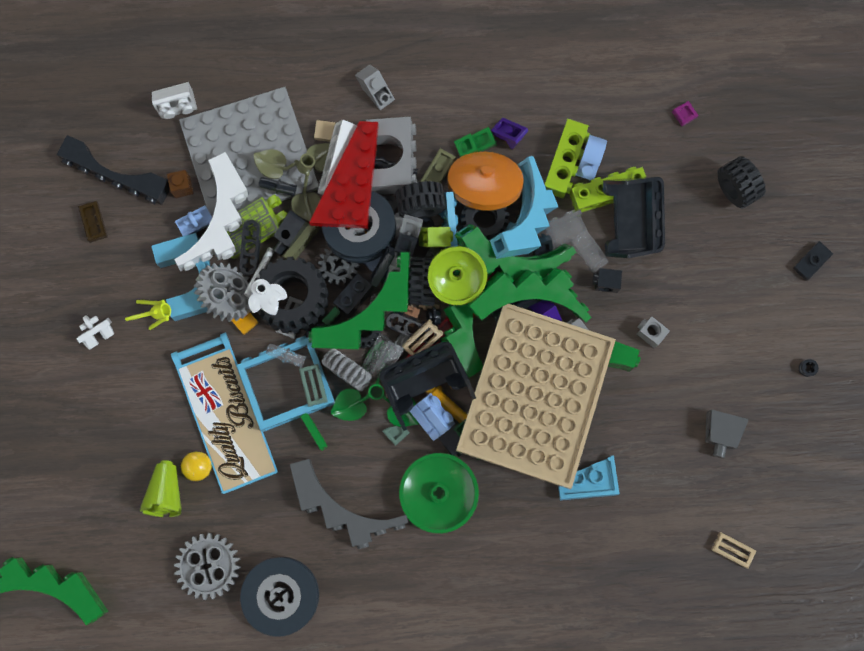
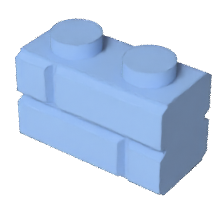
(432, 416)

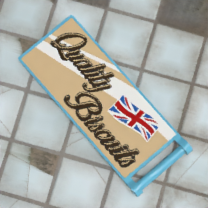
(225, 415)

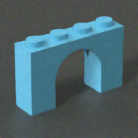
(165, 253)

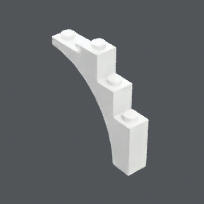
(225, 218)

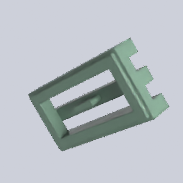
(317, 401)

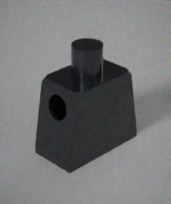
(291, 225)

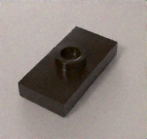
(92, 221)

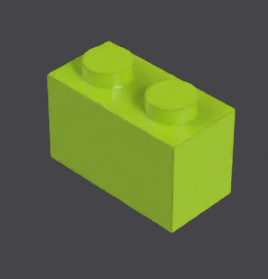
(435, 237)

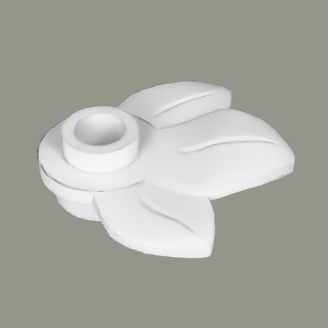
(266, 300)

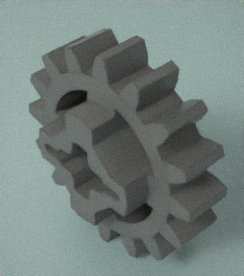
(335, 272)

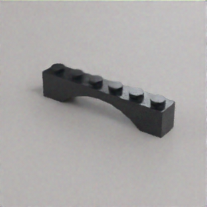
(148, 185)

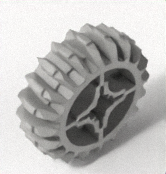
(346, 369)

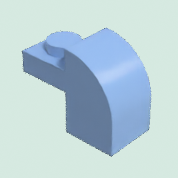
(591, 157)

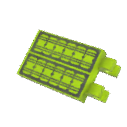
(262, 212)

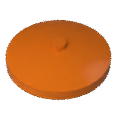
(485, 180)

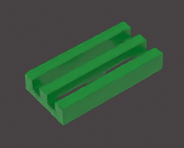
(314, 431)

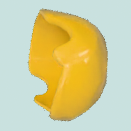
(196, 466)

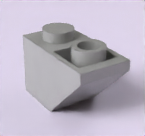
(375, 86)

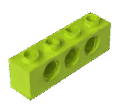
(572, 131)

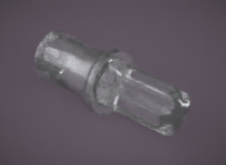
(285, 355)

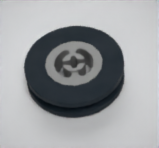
(359, 247)
(296, 613)

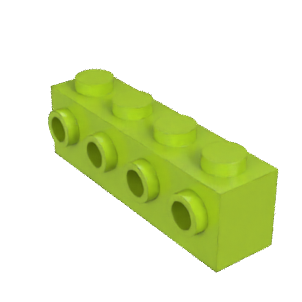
(591, 195)

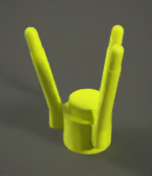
(160, 311)

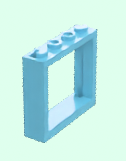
(292, 414)

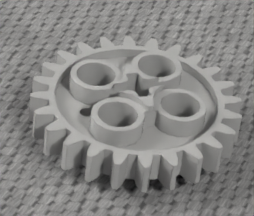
(223, 291)
(189, 569)

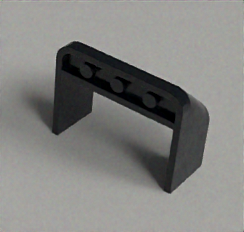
(421, 373)

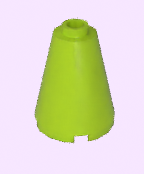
(163, 492)

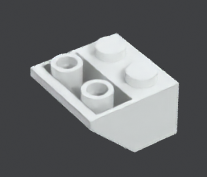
(174, 100)

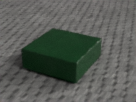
(332, 317)

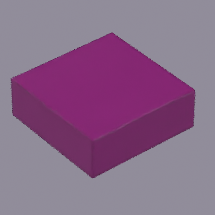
(685, 113)

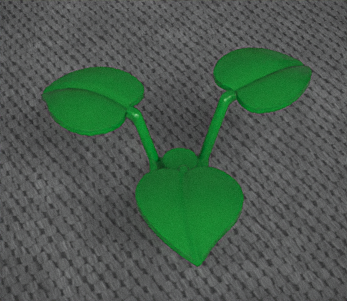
(350, 406)

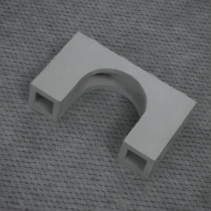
(399, 133)

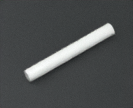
(263, 264)

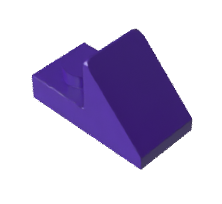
(509, 131)

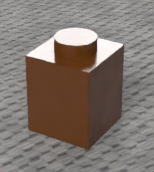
(180, 184)

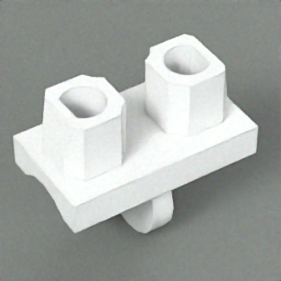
(88, 337)

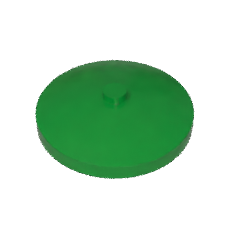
(439, 493)

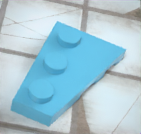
(449, 216)
(593, 481)

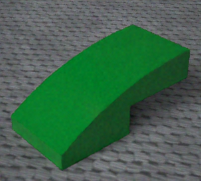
(475, 143)

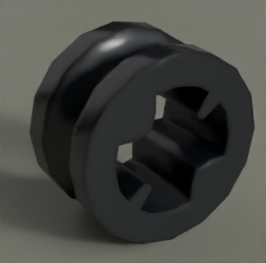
(802, 366)

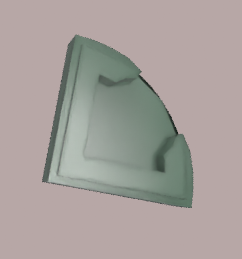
(395, 434)

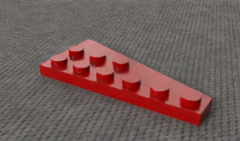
(350, 188)

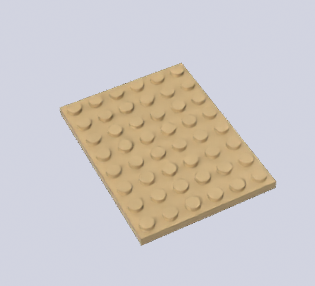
(536, 396)

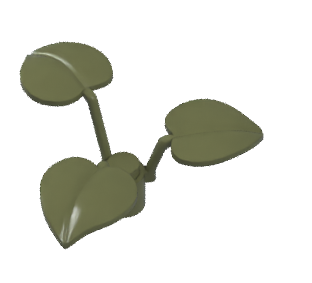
(273, 162)

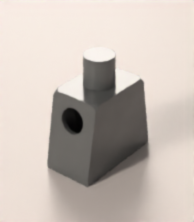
(724, 431)

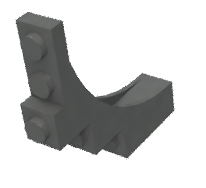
(313, 495)

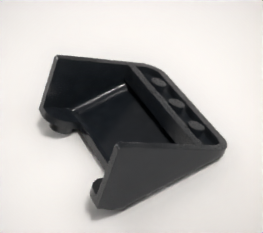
(637, 216)

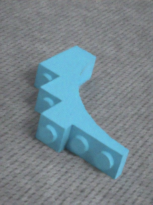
(532, 218)

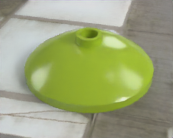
(459, 288)

